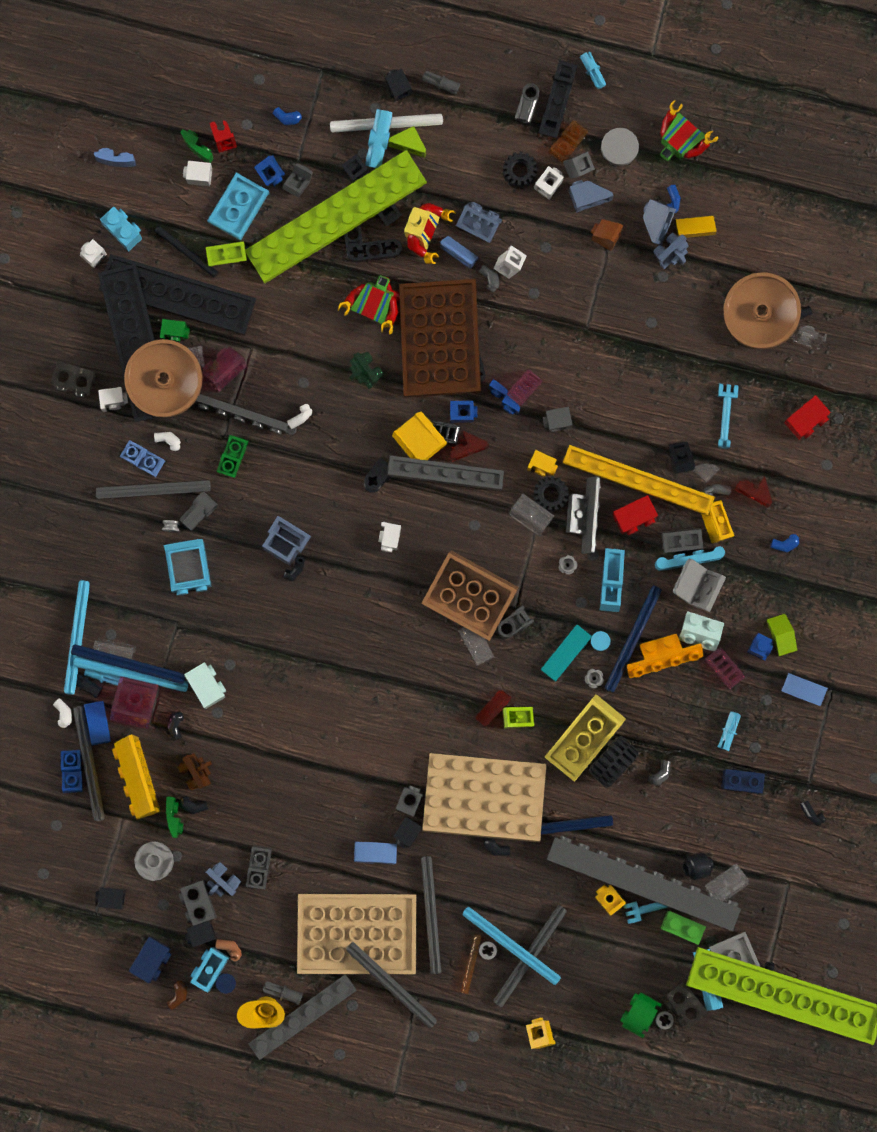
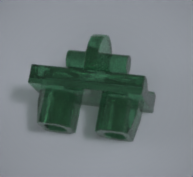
(362, 371)

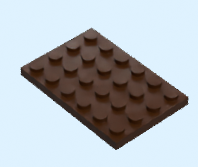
(440, 338)

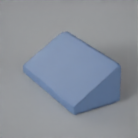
(458, 252)

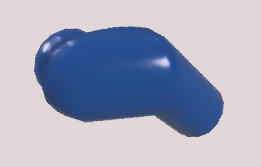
(287, 118)
(675, 197)
(787, 545)

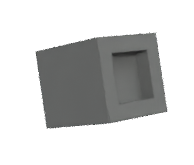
(578, 165)
(557, 419)
(402, 807)

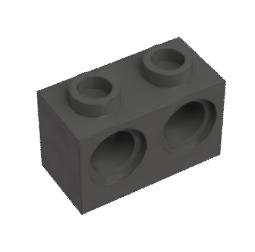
(202, 901)

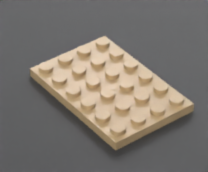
(484, 797)
(375, 922)

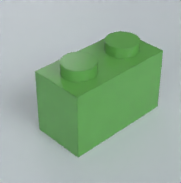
(683, 927)

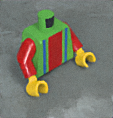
(682, 137)
(373, 302)

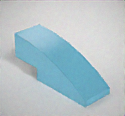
(612, 580)

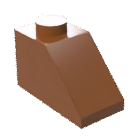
(606, 233)

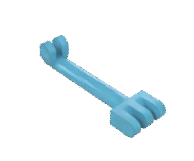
(723, 442)
(637, 911)

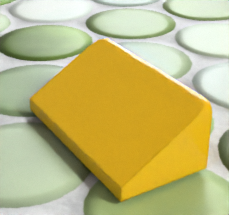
(696, 226)
(717, 523)

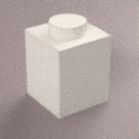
(198, 173)

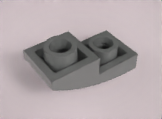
(258, 867)

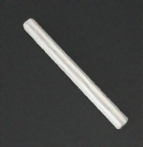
(396, 122)

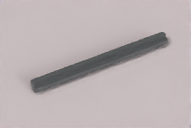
(153, 489)
(89, 764)
(431, 917)
(534, 949)
(389, 983)

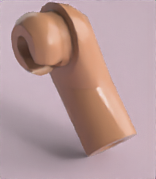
(231, 948)

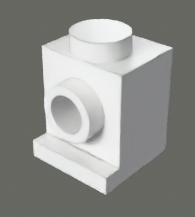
(549, 174)
(92, 253)
(510, 262)
(112, 398)
(389, 537)

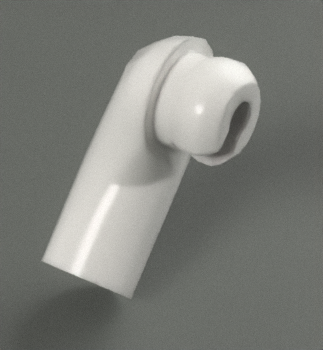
(306, 412)
(168, 437)
(65, 713)

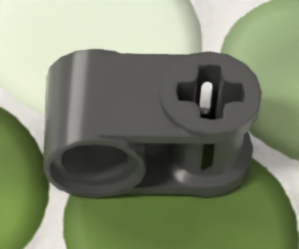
(515, 622)

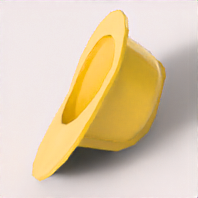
(261, 1013)

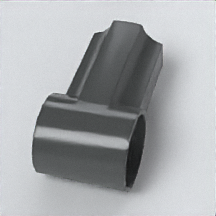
(527, 105)
(201, 508)

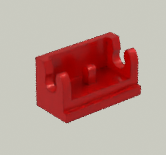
(224, 139)

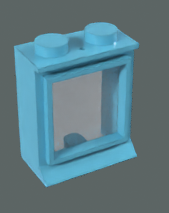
(187, 566)

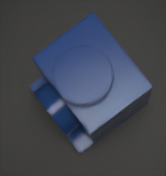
(263, 170)
(457, 406)
(760, 646)

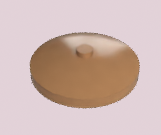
(762, 310)
(163, 378)

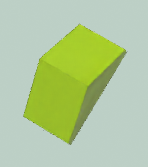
(409, 141)
(782, 634)
(518, 717)

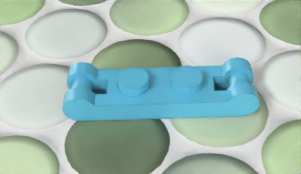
(680, 559)

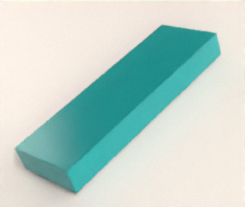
(566, 653)

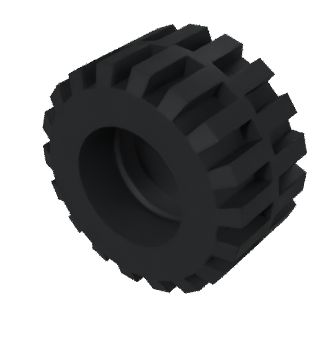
(613, 762)

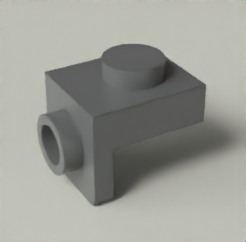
(298, 180)

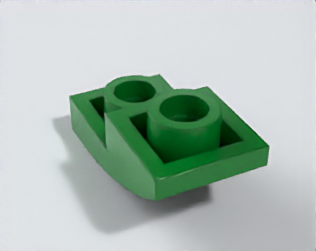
(193, 142)
(232, 456)
(174, 824)

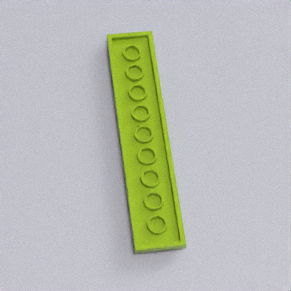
(335, 216)
(784, 995)

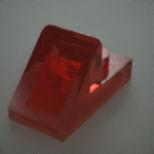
(473, 445)
(759, 495)

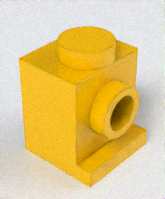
(542, 464)
(613, 906)
(535, 1039)

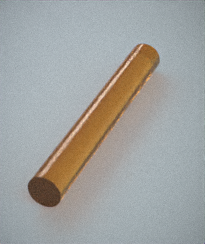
(471, 964)

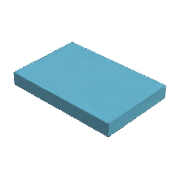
(238, 206)

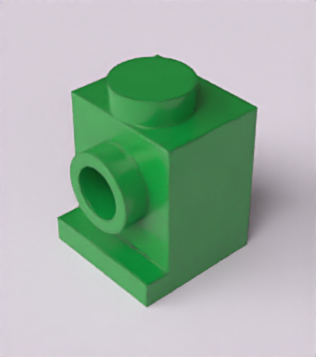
(174, 330)

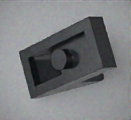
(681, 457)

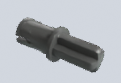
(441, 82)
(282, 992)

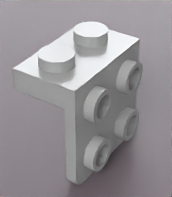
(698, 585)

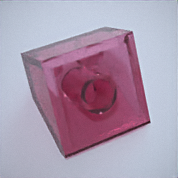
(224, 368)
(134, 702)

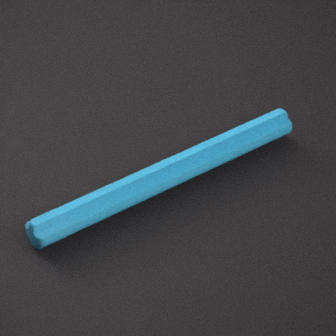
(77, 634)
(117, 671)
(511, 945)

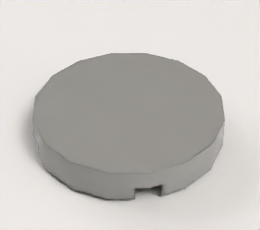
(619, 146)
(154, 861)

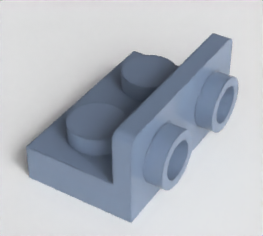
(478, 221)

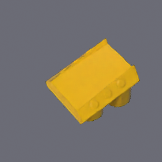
(419, 437)

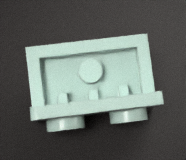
(701, 631)

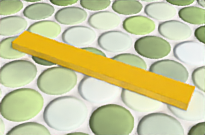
(638, 480)

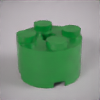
(641, 1014)

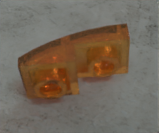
(568, 141)

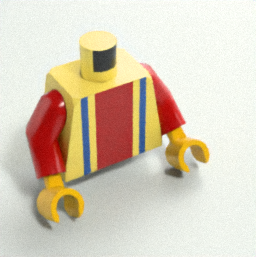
(421, 228)

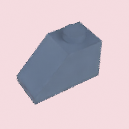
(588, 195)
(657, 220)

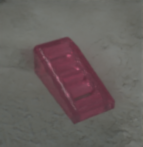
(524, 388)
(729, 684)

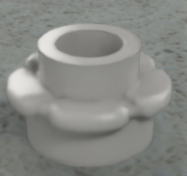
(562, 564)
(594, 673)

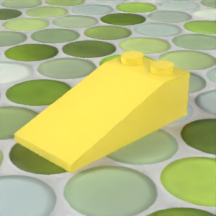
(585, 737)

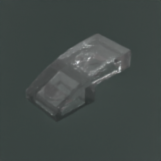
(476, 645)

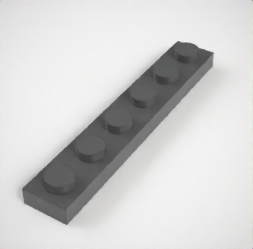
(242, 414)
(445, 473)
(302, 1016)

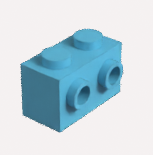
(116, 223)
(209, 970)

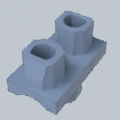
(674, 252)
(216, 873)

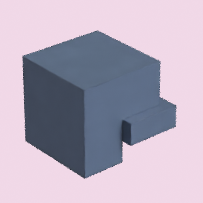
(285, 540)

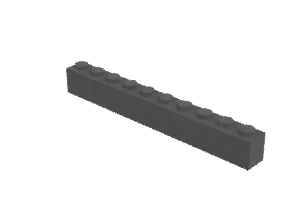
(644, 884)

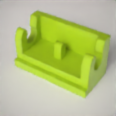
(226, 253)

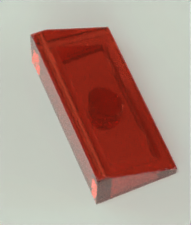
(493, 708)

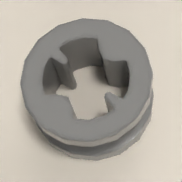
(170, 526)
(485, 956)
(669, 1017)

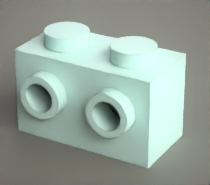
(205, 685)

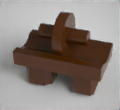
(198, 770)

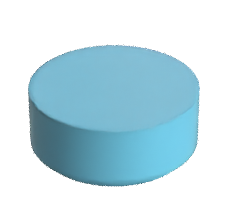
(600, 641)

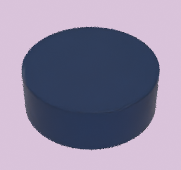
(225, 983)

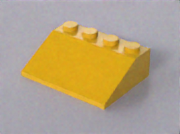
(137, 777)

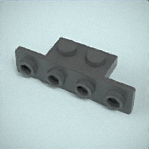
(583, 515)

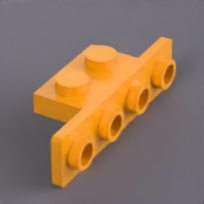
(663, 654)

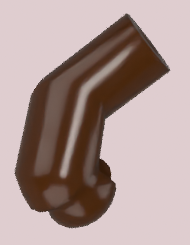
(180, 995)

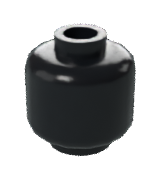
(697, 866)

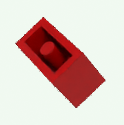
(807, 417)
(635, 515)

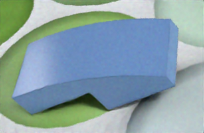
(108, 157)
(142, 458)
(804, 689)
(375, 852)

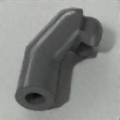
(493, 279)
(717, 489)
(662, 775)

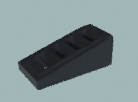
(448, 427)

